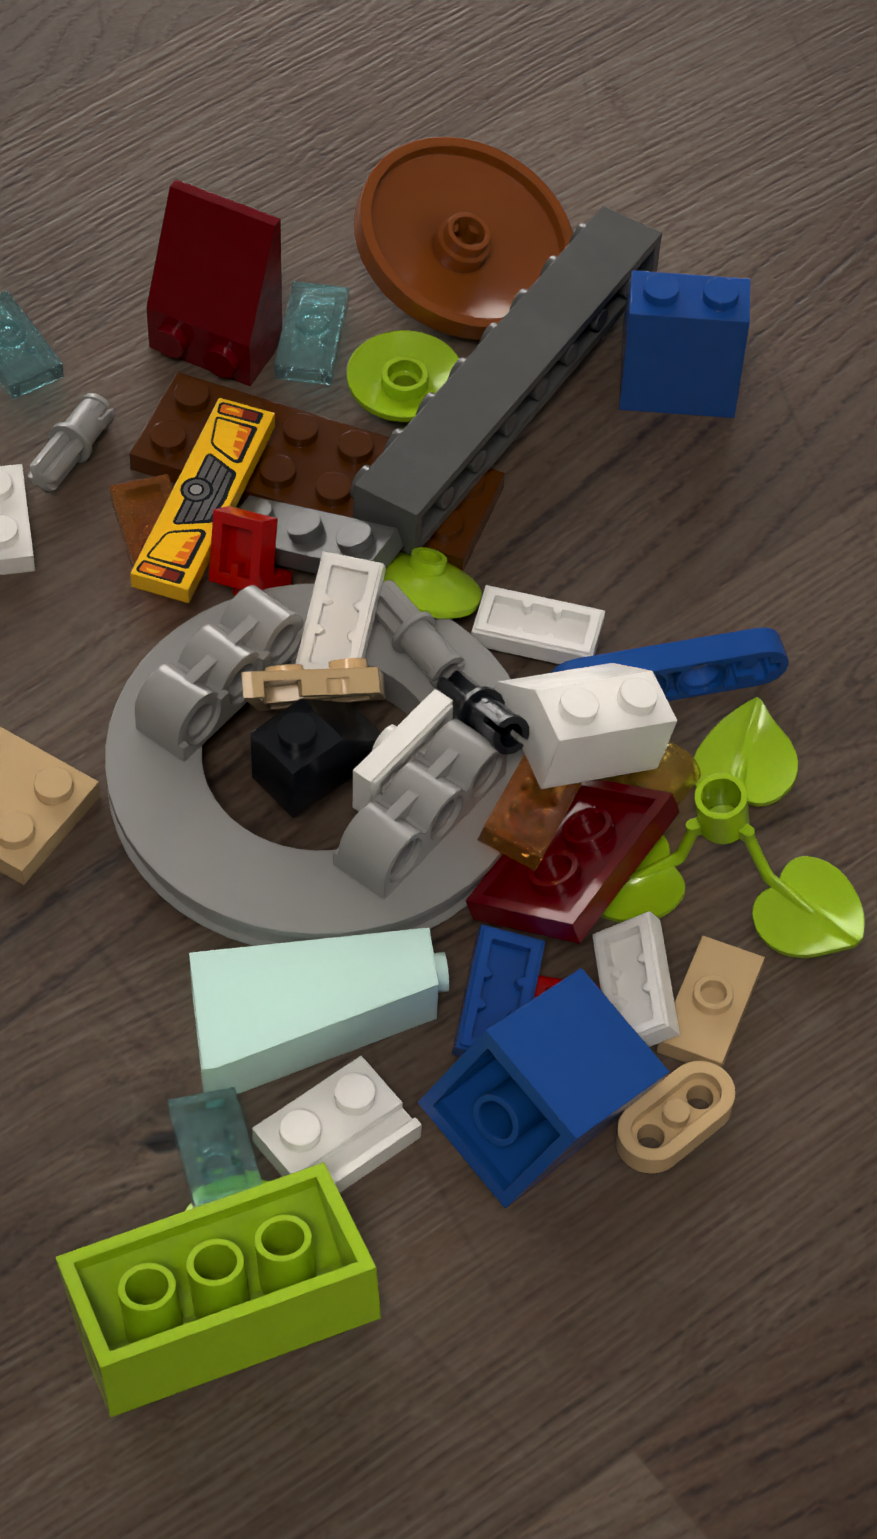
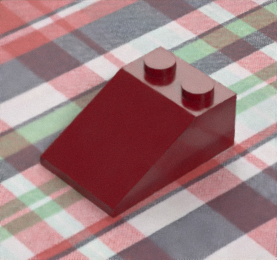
(216, 284)

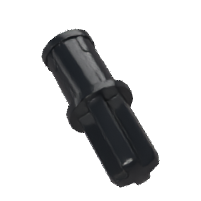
(484, 712)

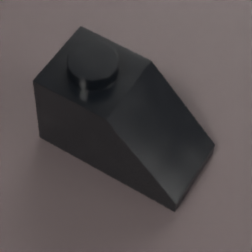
(309, 751)

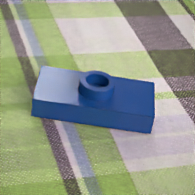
(498, 982)

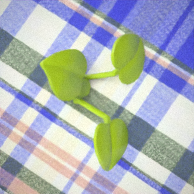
(751, 763)

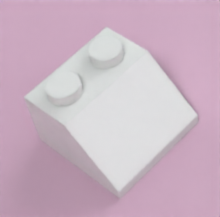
(590, 722)

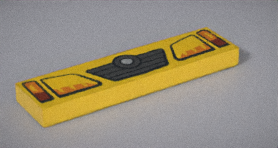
(211, 479)

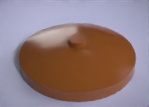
(456, 231)

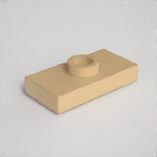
(712, 1002)

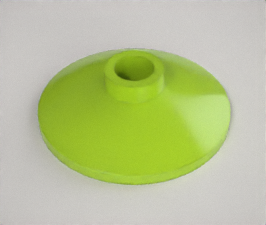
(397, 371)
(434, 583)

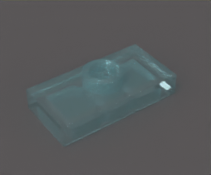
(311, 333)
(24, 354)
(213, 1145)

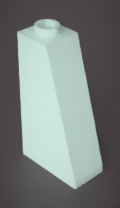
(308, 1001)

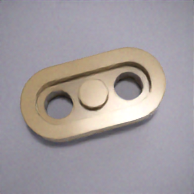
(671, 1120)

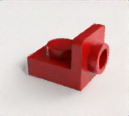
(244, 550)

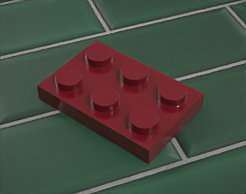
(584, 867)

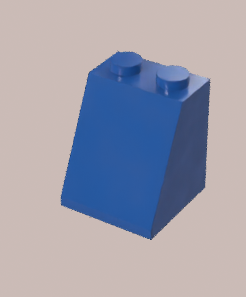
(684, 343)
(541, 1086)

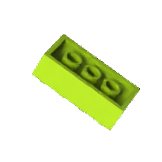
(219, 1288)

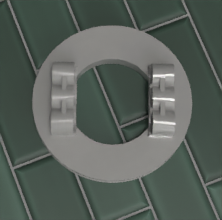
(400, 860)

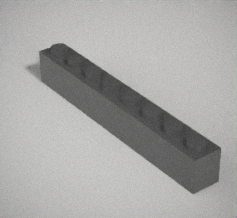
(505, 379)

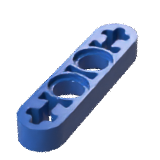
(731, 662)

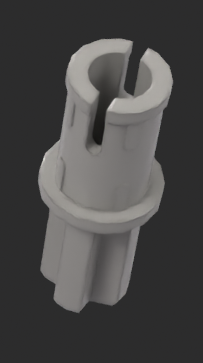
(70, 442)
(416, 634)

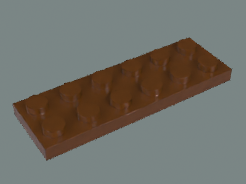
(304, 462)

